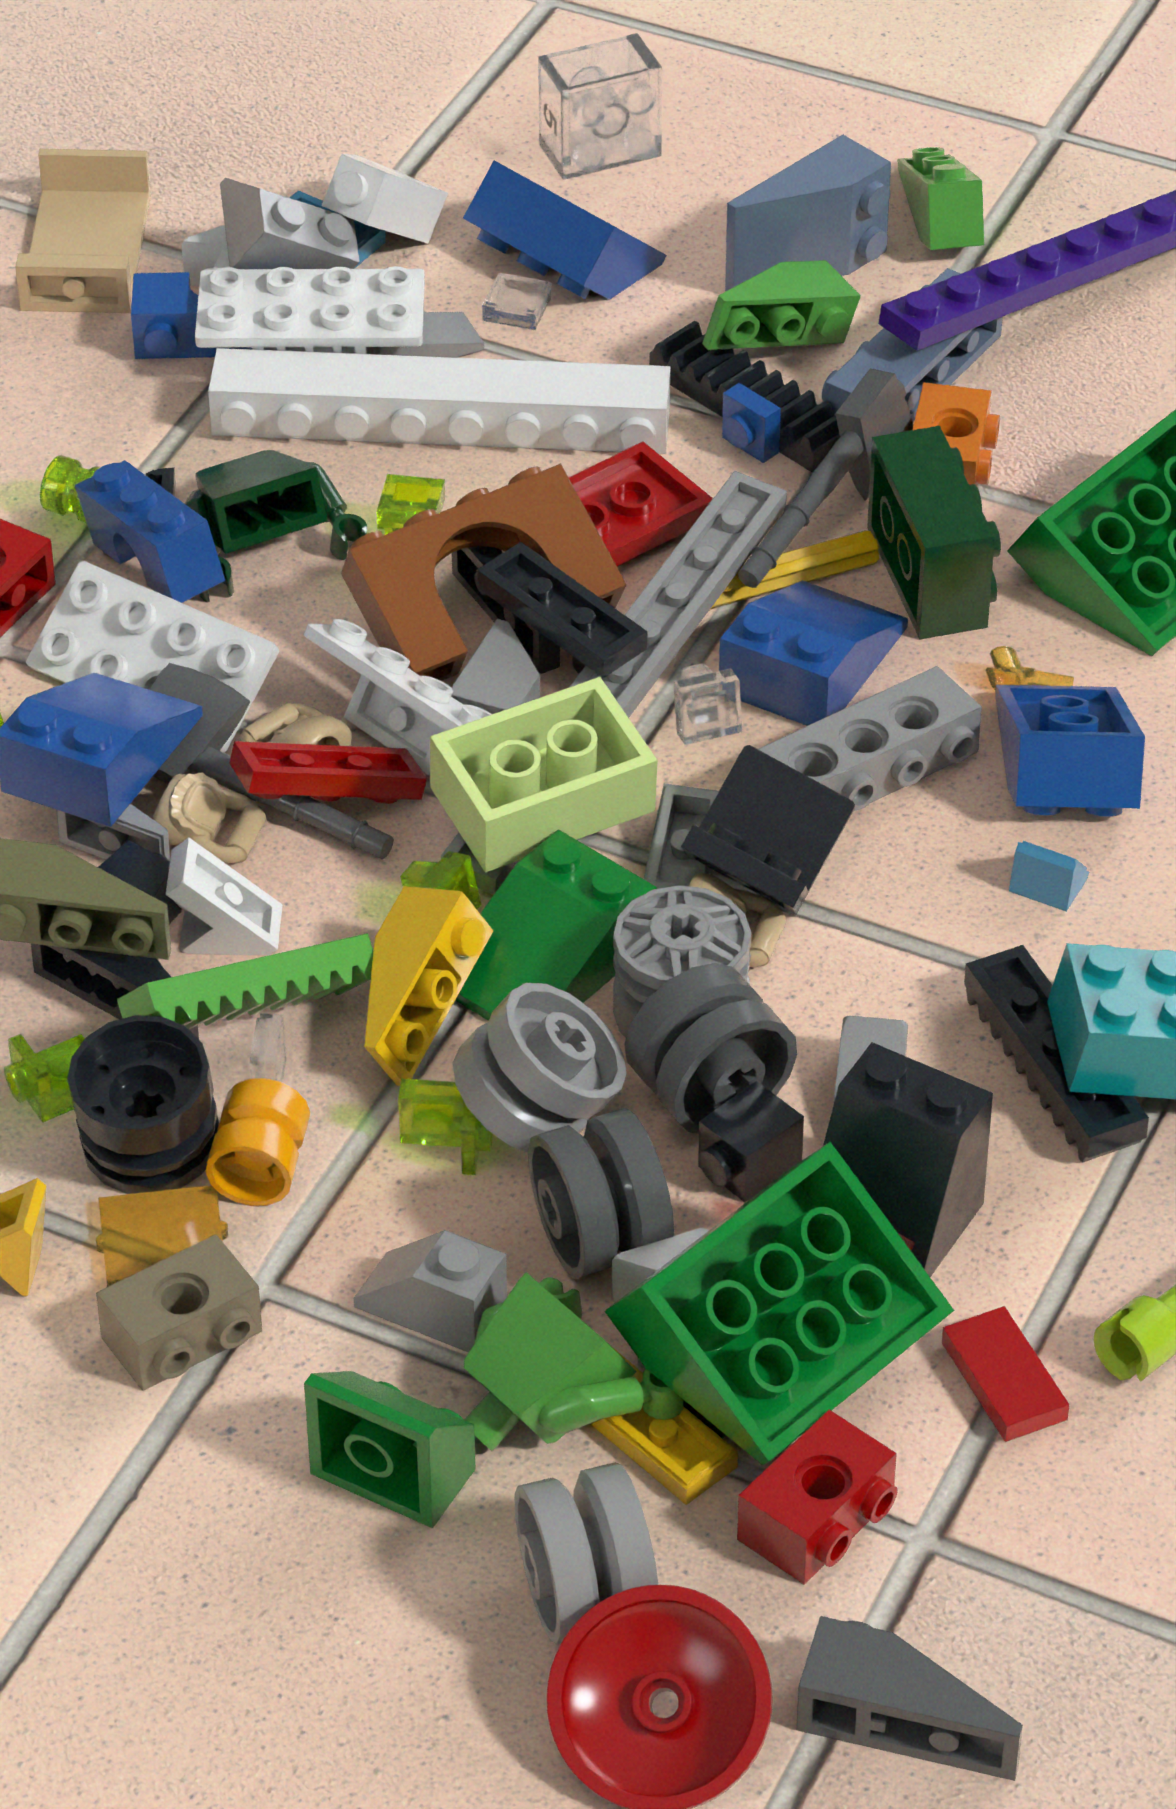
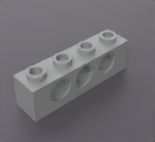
(886, 738)

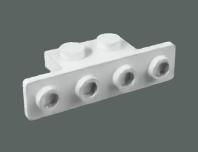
(391, 698)

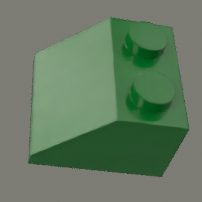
(387, 1444)

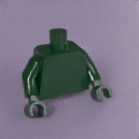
(268, 498)

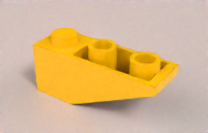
(418, 972)

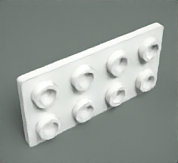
(310, 309)
(134, 633)

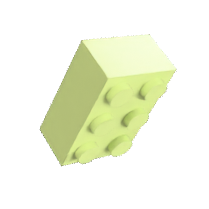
(541, 769)

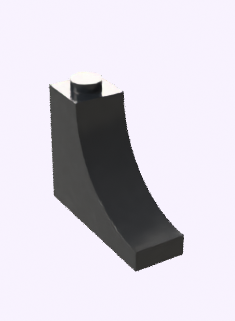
(105, 976)

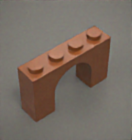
(395, 571)

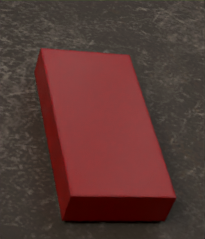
(1005, 1373)

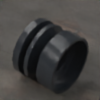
(143, 1104)

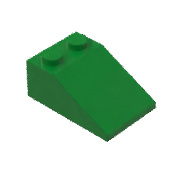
(552, 924)

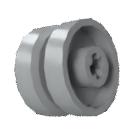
(538, 1065)
(582, 1544)

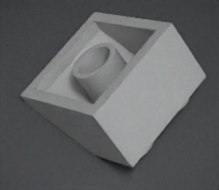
(282, 232)

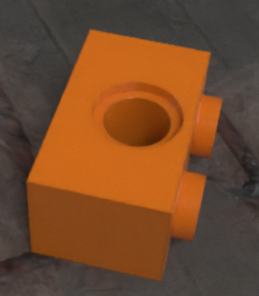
(965, 422)

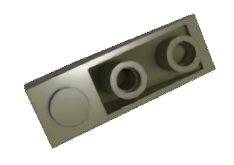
(75, 905)

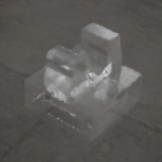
(707, 704)

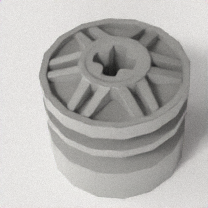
(669, 934)

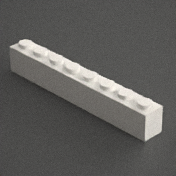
(439, 400)

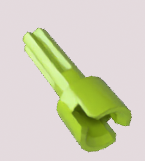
(1138, 1336)

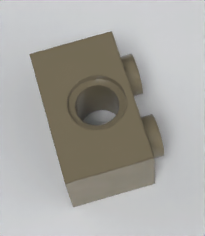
(179, 1312)

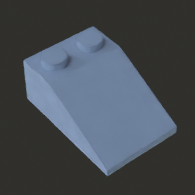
(814, 210)

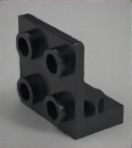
(770, 828)

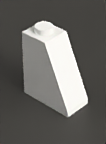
(384, 198)

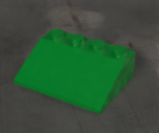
(1114, 543)
(782, 1307)

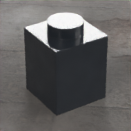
(750, 1141)

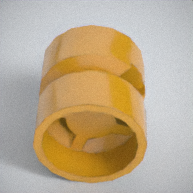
(258, 1142)

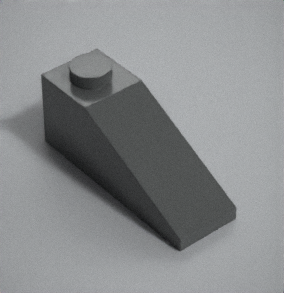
(892, 1698)

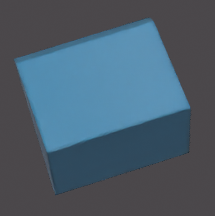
(1046, 876)

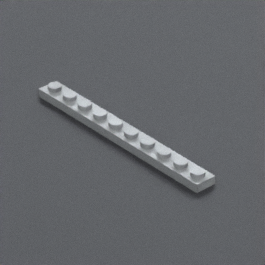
(678, 601)

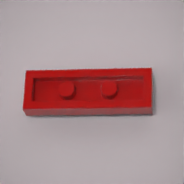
(327, 771)

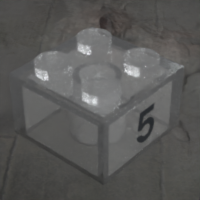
(600, 106)

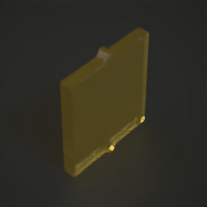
(154, 1226)

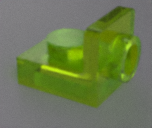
(41, 1075)
(437, 1116)

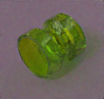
(58, 486)

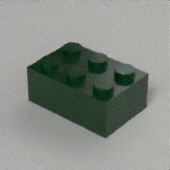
(932, 532)

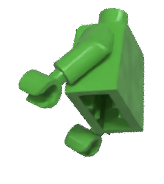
(552, 1368)

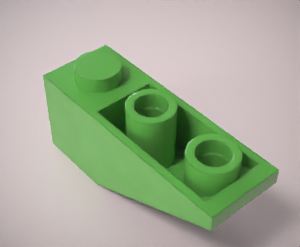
(943, 199)
(784, 307)

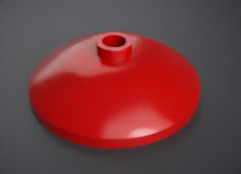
(626, 1656)

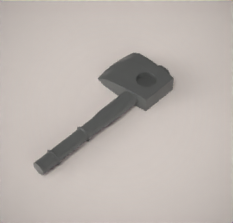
(871, 410)
(201, 752)

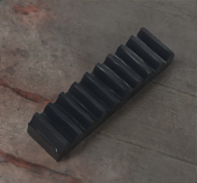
(705, 374)
(1014, 998)

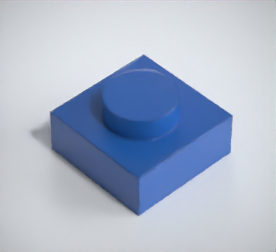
(751, 422)

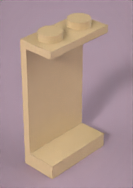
(86, 231)

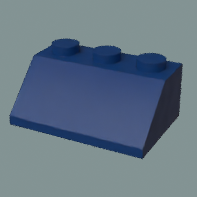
(558, 235)

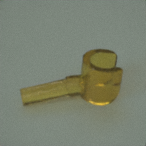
(1011, 672)

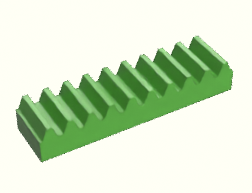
(255, 984)

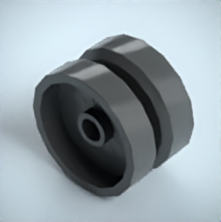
(707, 1042)
(599, 1191)

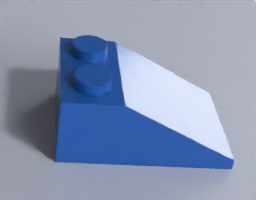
(807, 650)
(90, 745)
(1070, 748)

